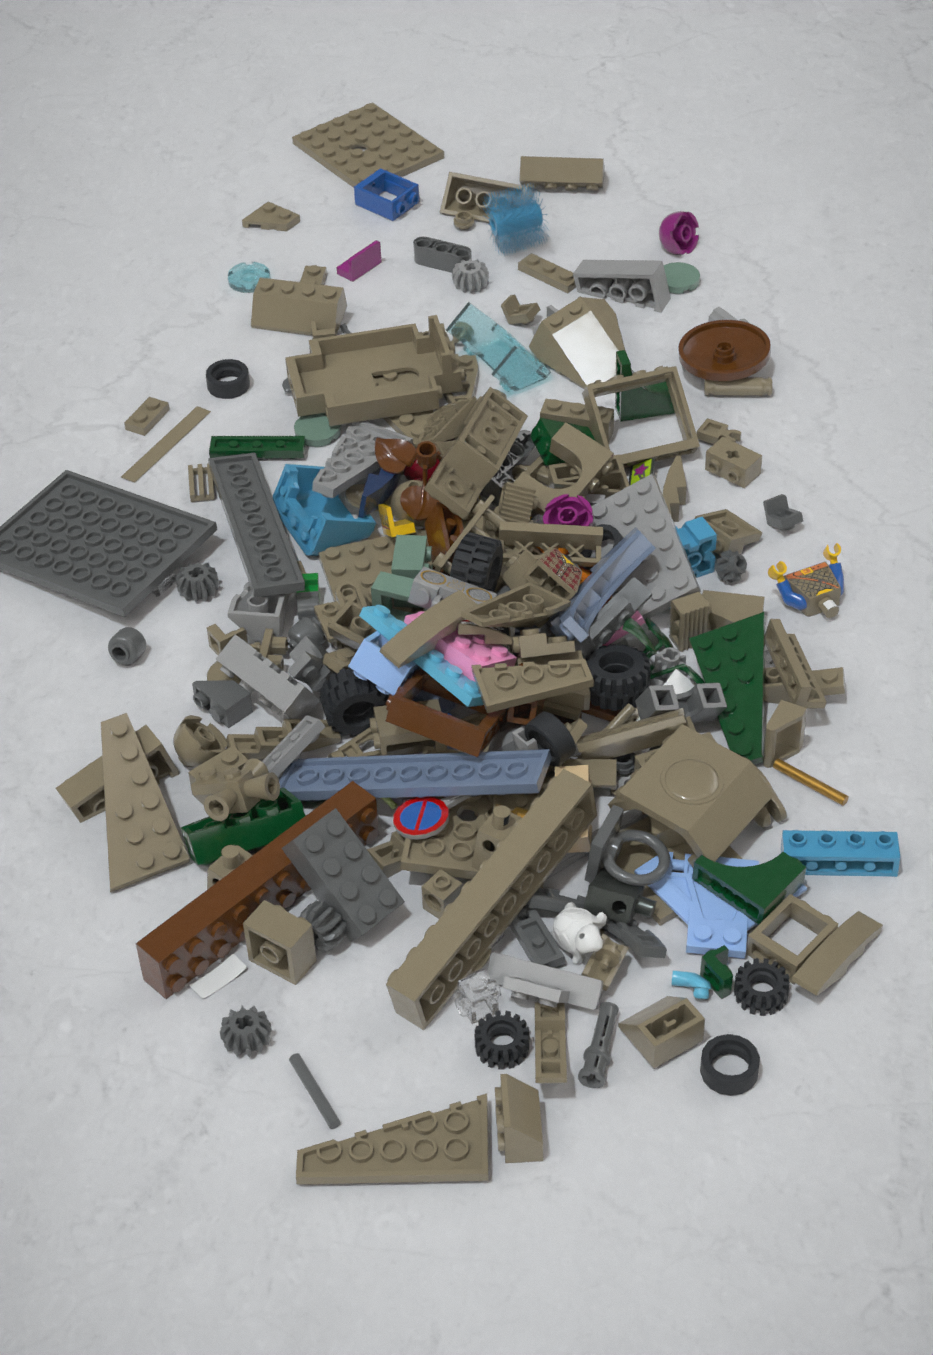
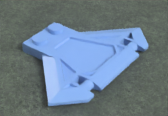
(708, 917)

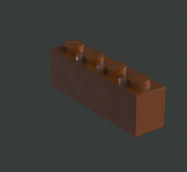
(442, 531)

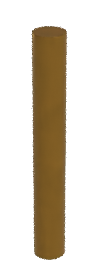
(810, 781)

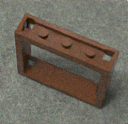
(438, 725)

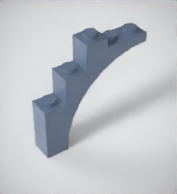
(600, 585)

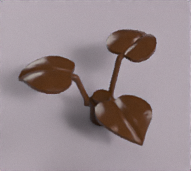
(394, 456)

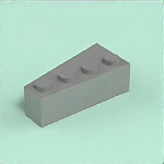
(625, 280)
(267, 679)

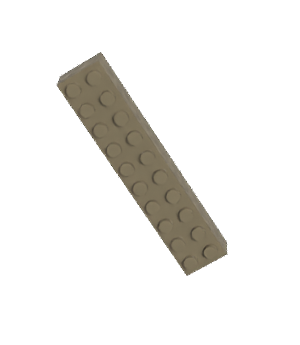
(491, 899)

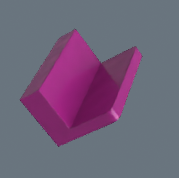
(361, 262)

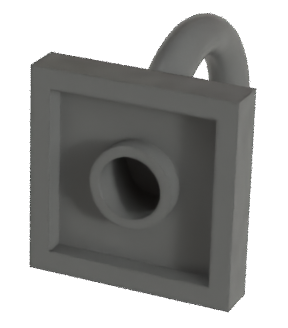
(607, 848)

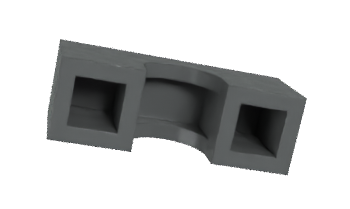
(701, 702)

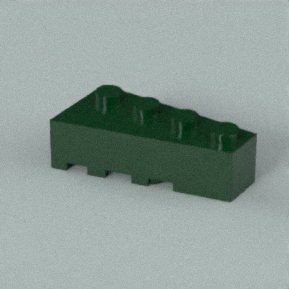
(247, 830)

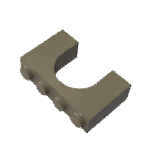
(584, 455)

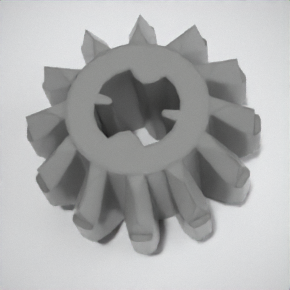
(470, 275)

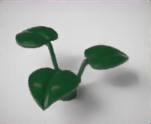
(634, 628)

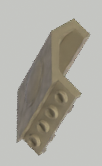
(696, 791)

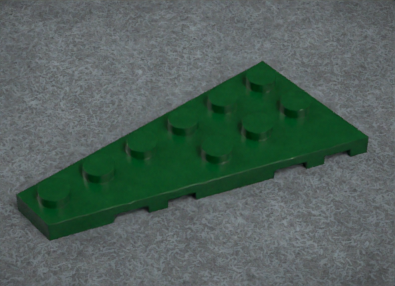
(736, 661)

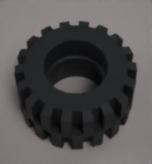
(478, 561)
(618, 676)
(350, 702)

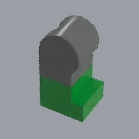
(309, 597)

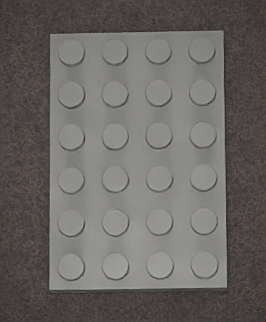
(667, 568)

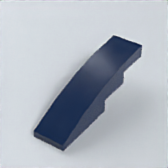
(377, 491)

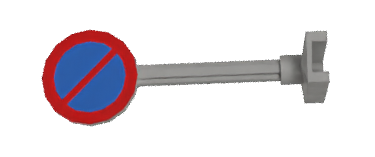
(429, 815)

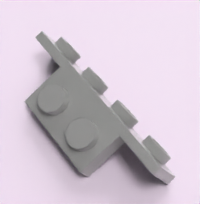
(545, 982)

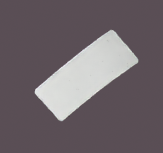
(218, 977)

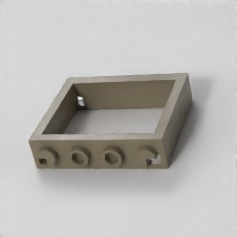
(639, 379)

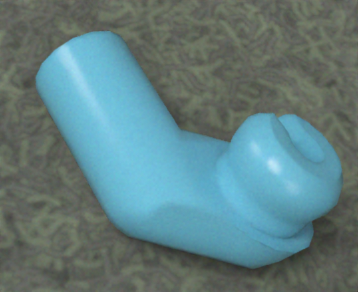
(693, 980)

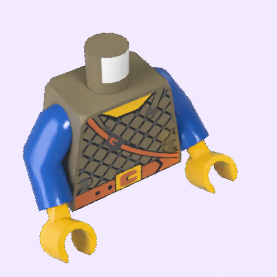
(812, 588)

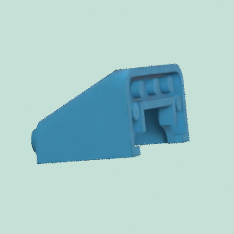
(311, 517)

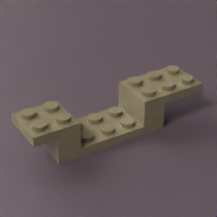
(476, 453)

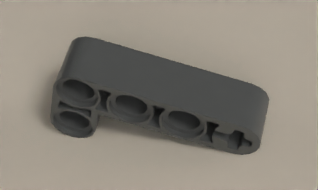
(517, 455)

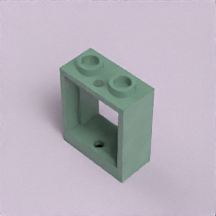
(388, 587)

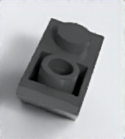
(223, 700)

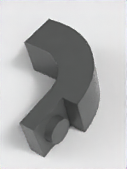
(309, 664)

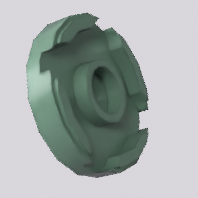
(681, 277)
(316, 430)

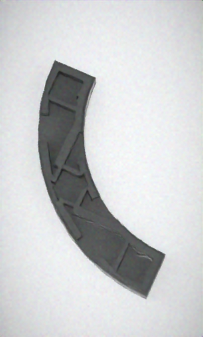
(641, 942)

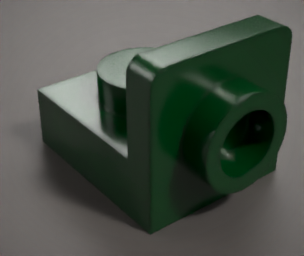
(716, 971)

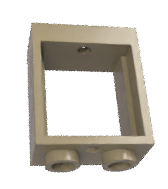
(761, 946)

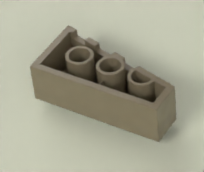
(85, 789)

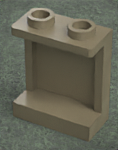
(389, 734)

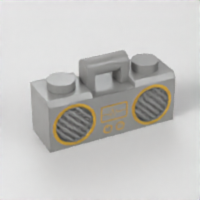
(432, 587)

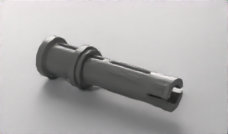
(594, 1065)

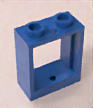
(368, 196)

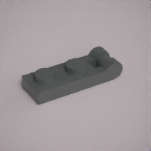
(536, 938)

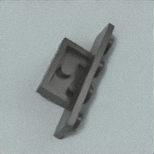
(614, 615)

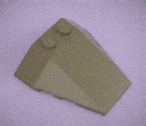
(580, 341)

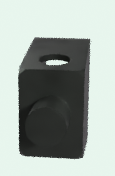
(617, 899)

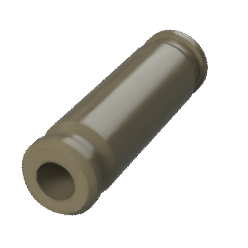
(742, 387)

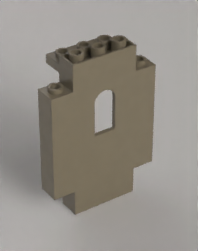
(342, 368)

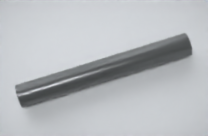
(314, 1091)

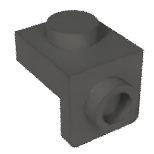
(779, 514)

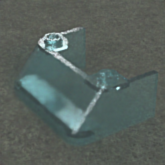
(498, 348)

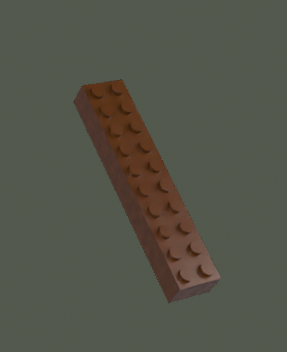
(215, 919)

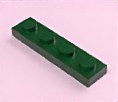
(262, 446)

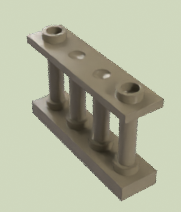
(480, 510)

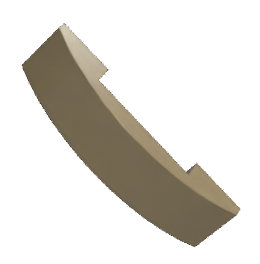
(550, 1044)

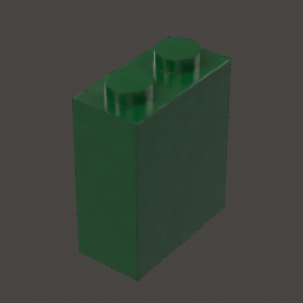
(543, 433)

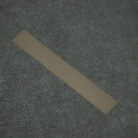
(165, 444)

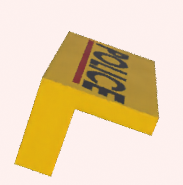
(392, 527)

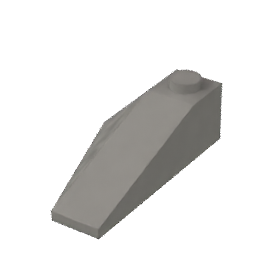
(258, 612)

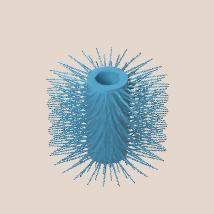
(516, 219)

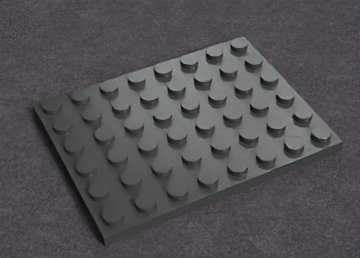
(99, 542)

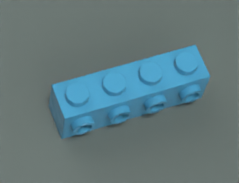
(844, 852)

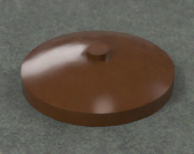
(724, 350)

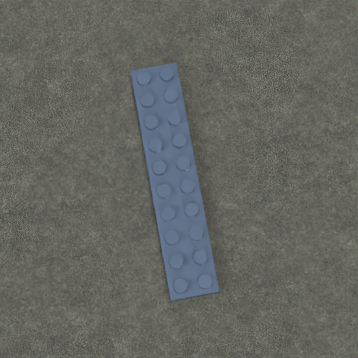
(420, 774)

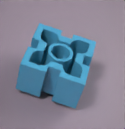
(698, 542)

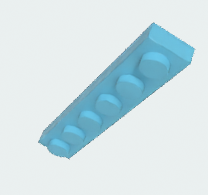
(431, 662)

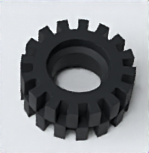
(763, 973)
(502, 1054)

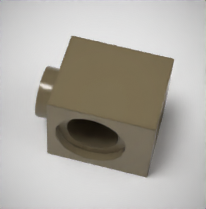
(439, 892)

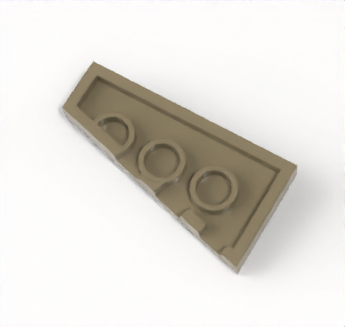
(517, 685)

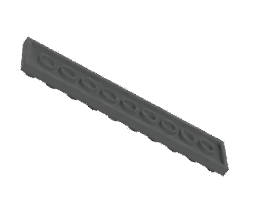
(256, 525)

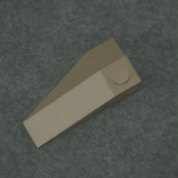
(517, 608)

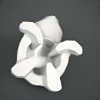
(578, 931)

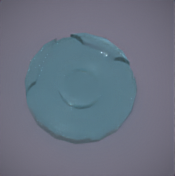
(245, 277)

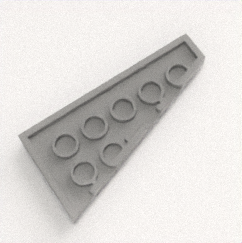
(352, 458)

